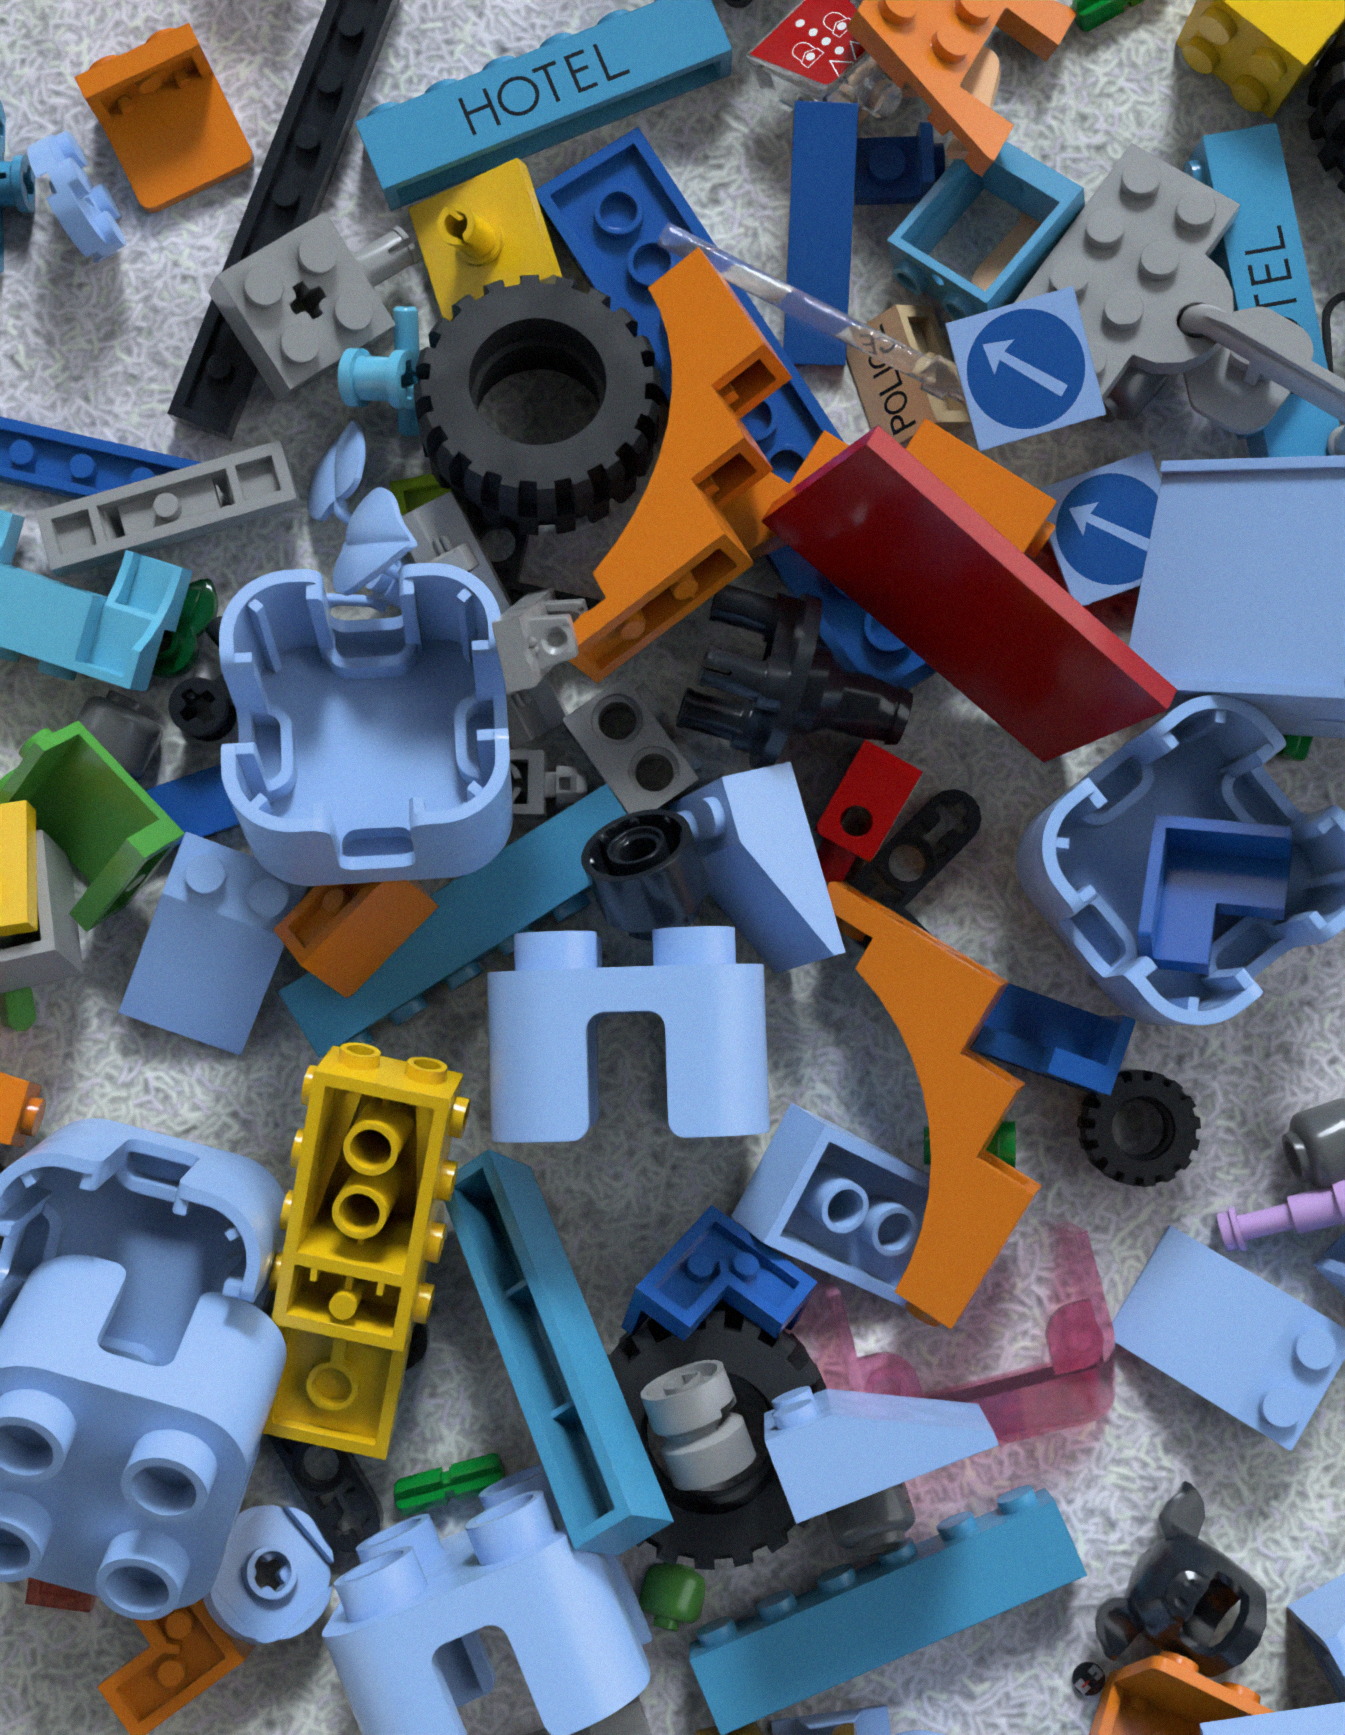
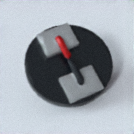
(1088, 1678)

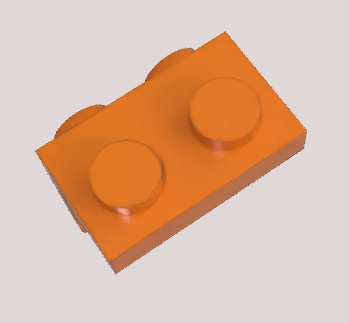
(166, 118)
(1168, 1699)

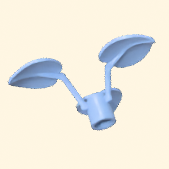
(374, 531)

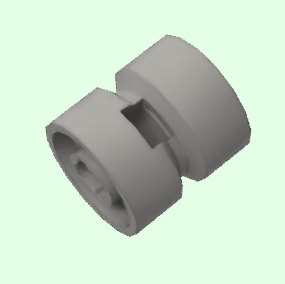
(703, 1436)

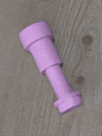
(1304, 1211)

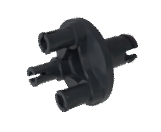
(792, 687)

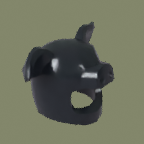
(1183, 1593)

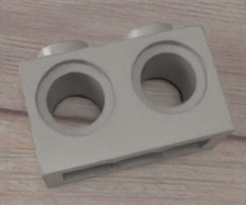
(620, 759)

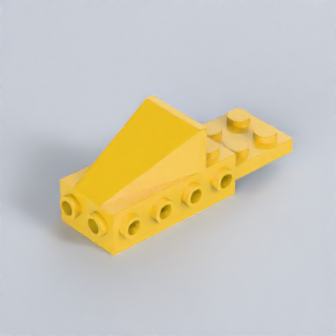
(361, 1241)

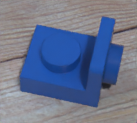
(897, 167)

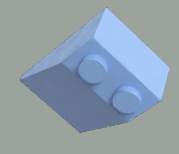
(764, 864)
(210, 945)
(836, 1203)
(1230, 1337)
(858, 1443)

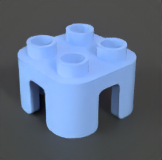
(367, 737)
(1091, 846)
(548, 1021)
(157, 1205)
(119, 1466)
(416, 1602)

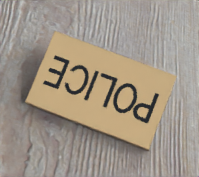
(893, 397)

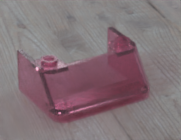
(1026, 1401)

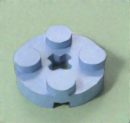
(74, 200)
(304, 1576)

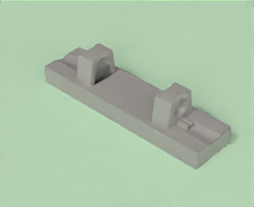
(167, 509)
(449, 538)
(536, 637)

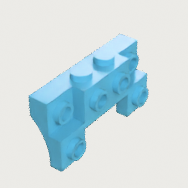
(83, 630)

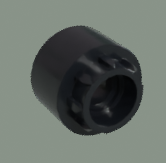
(646, 872)

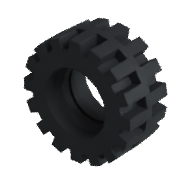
(1178, 1129)

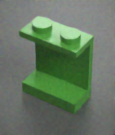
(93, 816)

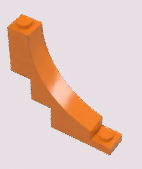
(987, 487)
(678, 539)
(939, 1009)

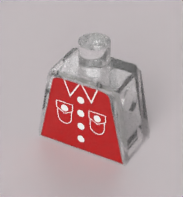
(820, 60)

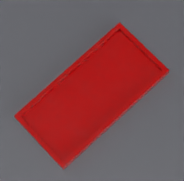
(965, 599)

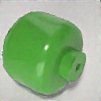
(672, 1595)

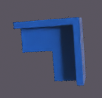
(1205, 871)
(1056, 1040)
(717, 1263)

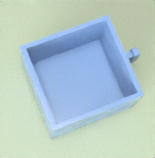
(1250, 587)

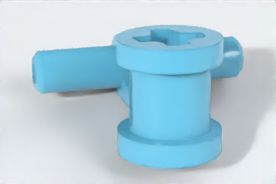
(386, 378)

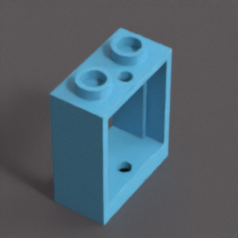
(1016, 180)

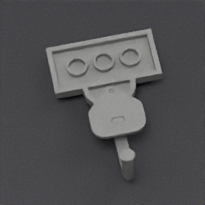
(1146, 264)

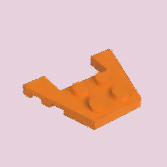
(935, 46)

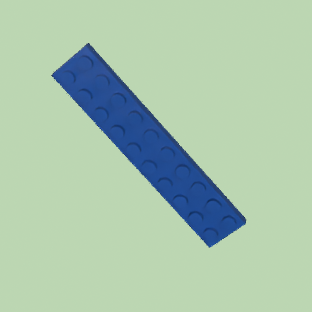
(610, 224)

